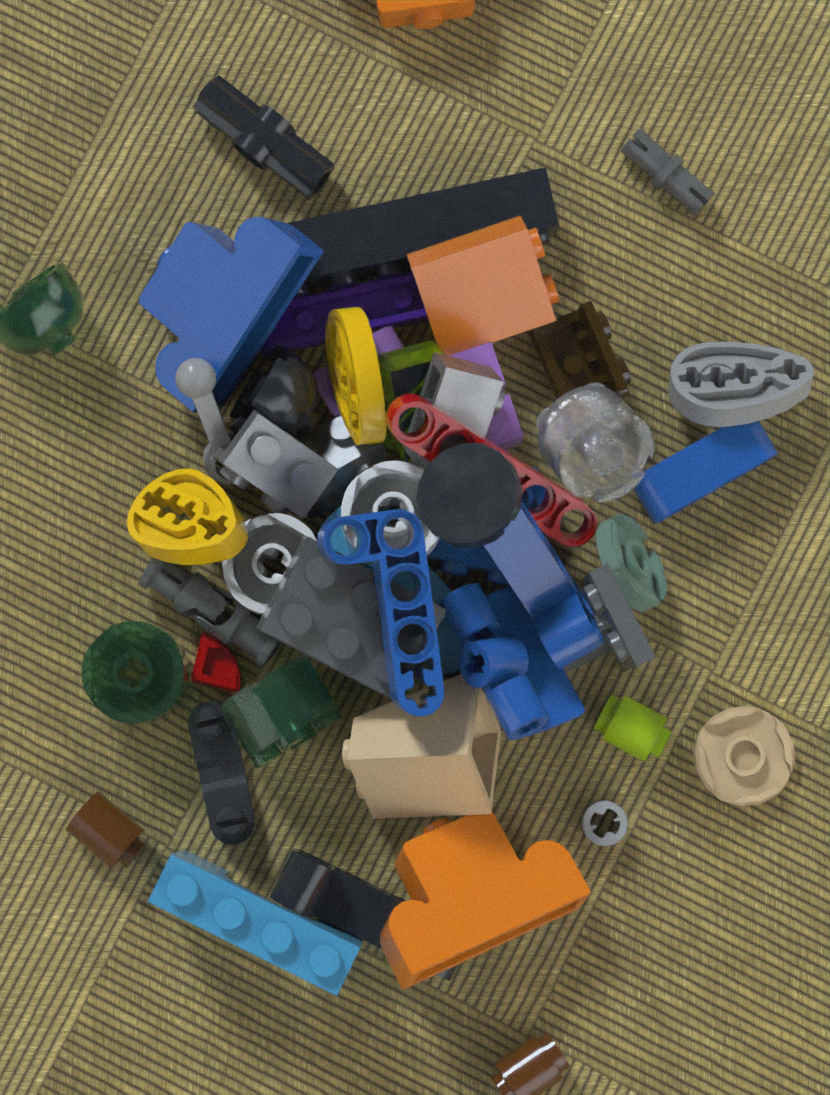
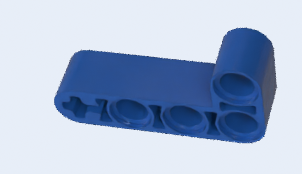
(546, 590)
(392, 612)

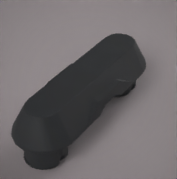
(221, 774)

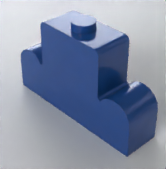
(225, 296)

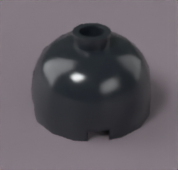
(280, 394)

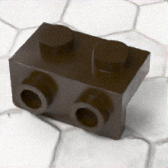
(579, 353)

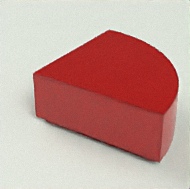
(216, 665)

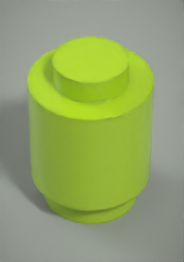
(633, 727)

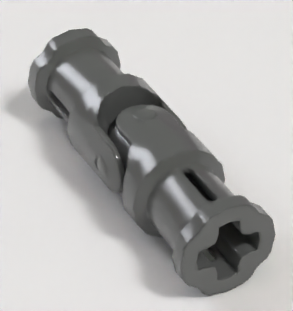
(207, 607)

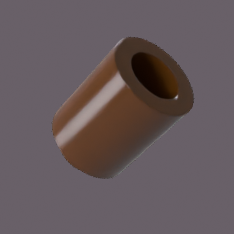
(107, 831)

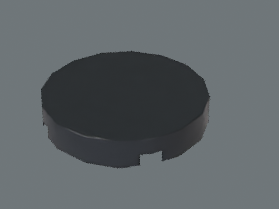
(469, 495)

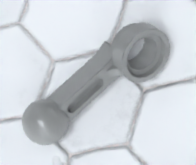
(196, 380)

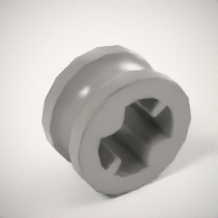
(608, 838)

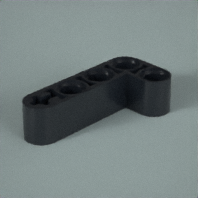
(336, 897)

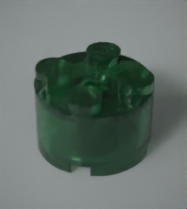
(116, 652)
(281, 711)

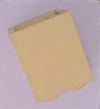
(428, 762)

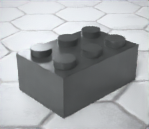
(335, 617)

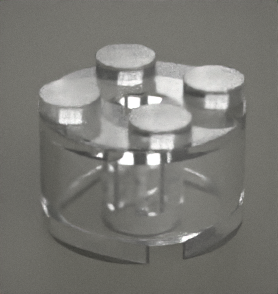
(594, 443)

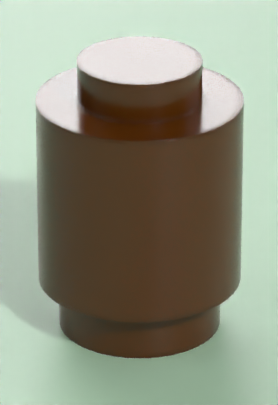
(530, 1067)

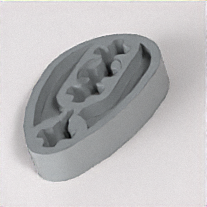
(764, 386)

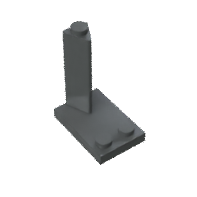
(615, 621)

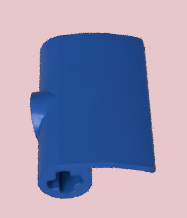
(509, 661)

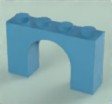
(218, 905)

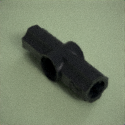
(263, 137)

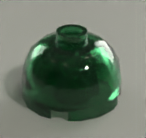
(42, 313)

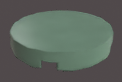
(636, 570)

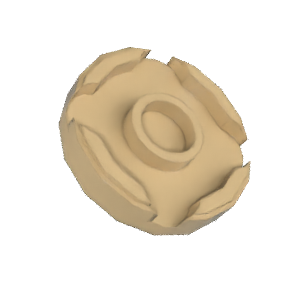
(744, 756)

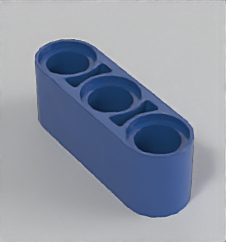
(703, 469)

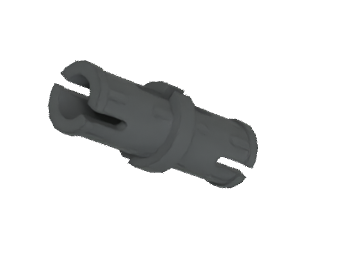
(667, 172)

